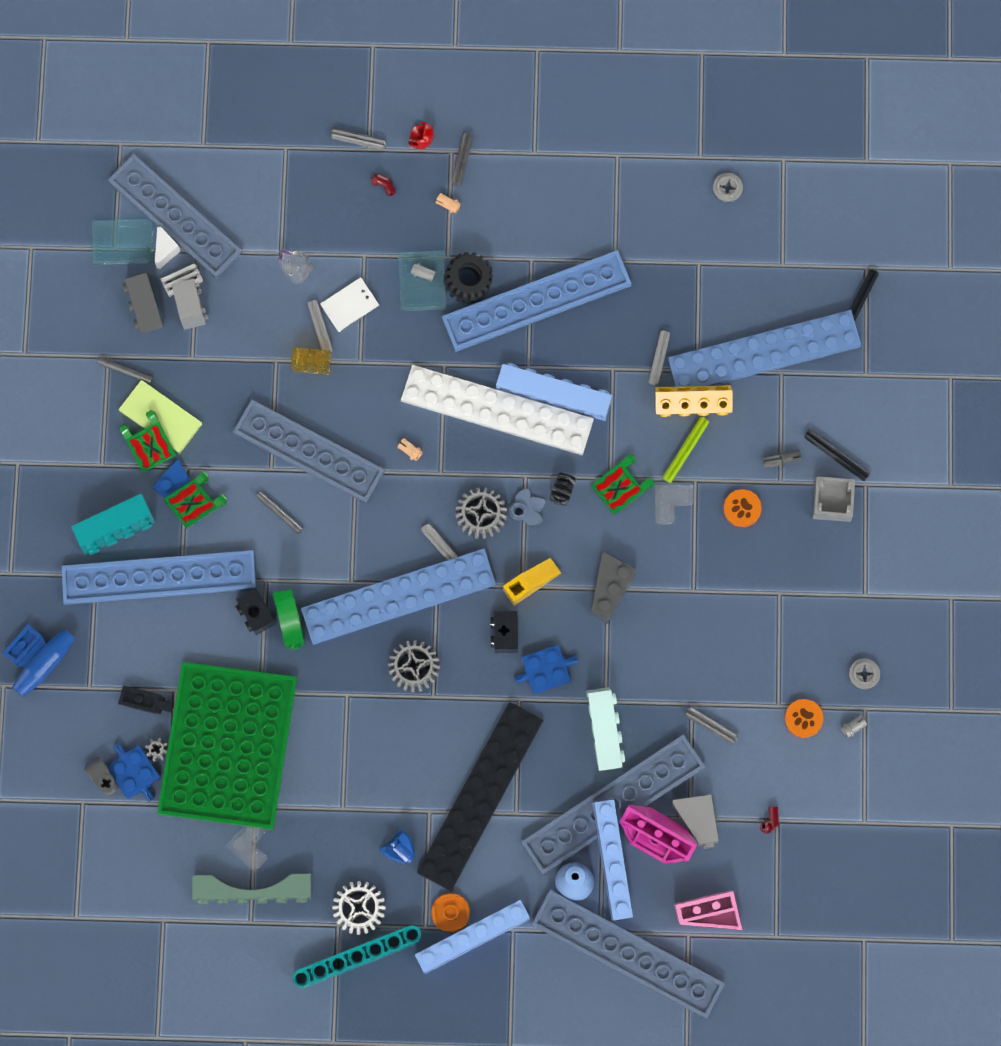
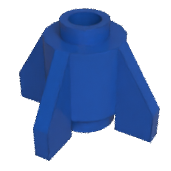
(399, 848)

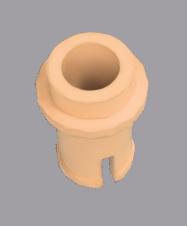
(448, 203)
(412, 451)

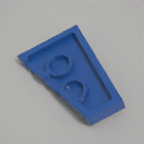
(172, 480)

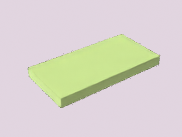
(175, 421)

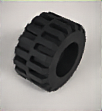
(475, 264)

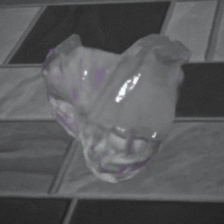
(295, 265)

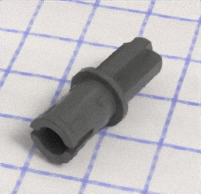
(781, 459)

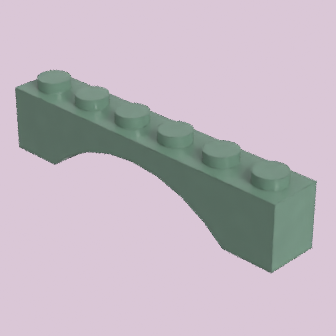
(294, 887)

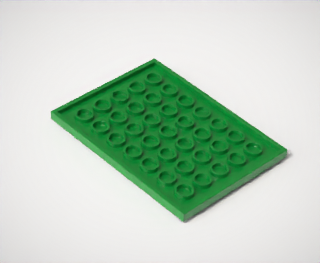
(227, 746)

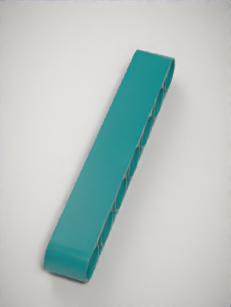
(346, 956)

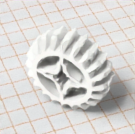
(345, 898)

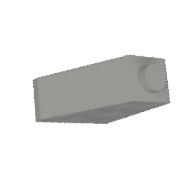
(698, 818)

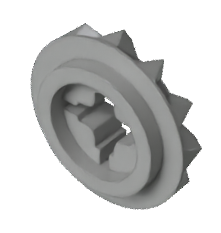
(735, 183)
(870, 667)

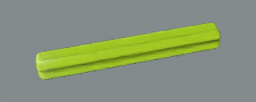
(686, 449)

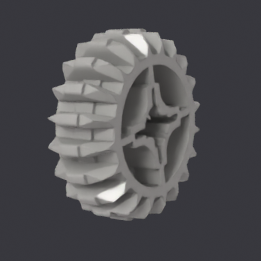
(478, 529)
(421, 662)

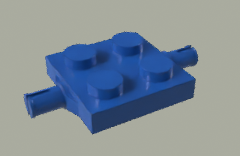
(546, 669)
(133, 772)

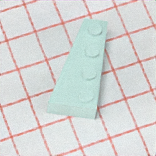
(605, 728)

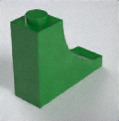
(289, 619)

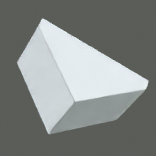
(165, 248)

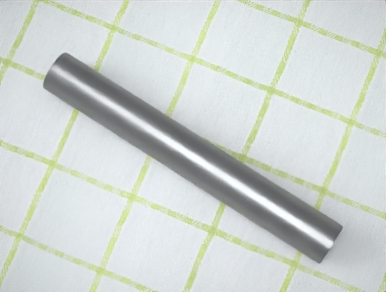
(125, 370)
(279, 512)

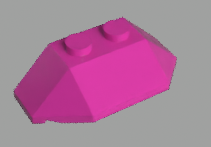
(657, 834)

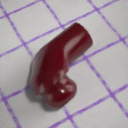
(382, 180)
(772, 822)

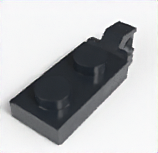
(144, 701)

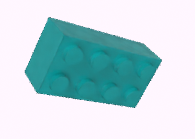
(113, 525)

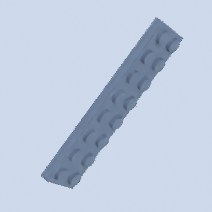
(175, 216)
(309, 451)

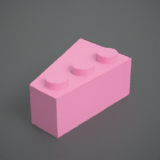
(710, 911)

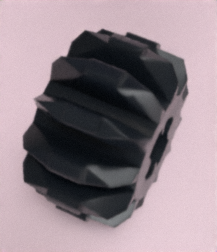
(562, 488)

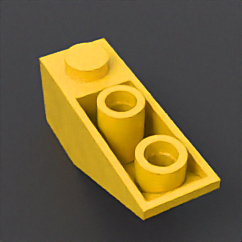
(530, 581)

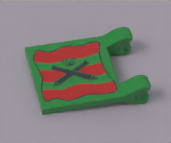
(150, 445)
(619, 487)
(192, 503)

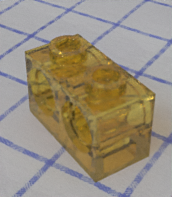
(311, 361)

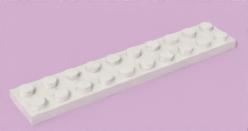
(497, 410)

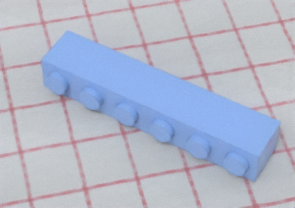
(554, 392)
(612, 860)
(472, 937)

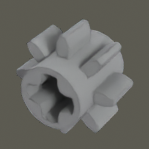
(151, 749)

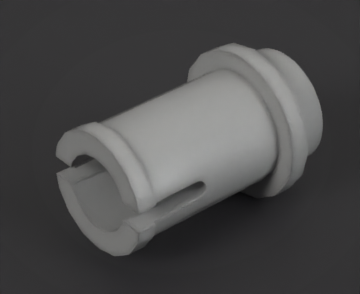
(423, 272)
(854, 726)

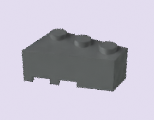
(143, 303)
(611, 586)

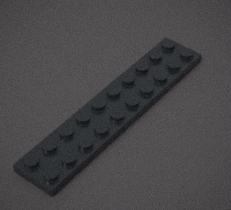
(480, 796)

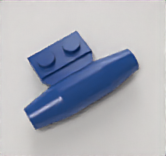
(36, 656)

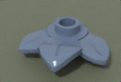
(530, 508)

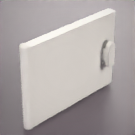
(349, 304)

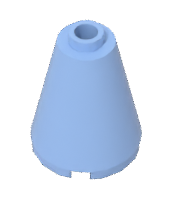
(574, 889)

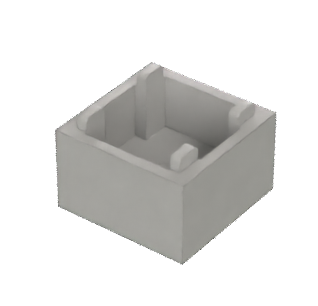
(189, 303)
(833, 499)

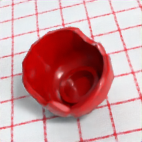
(421, 136)

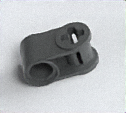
(100, 775)

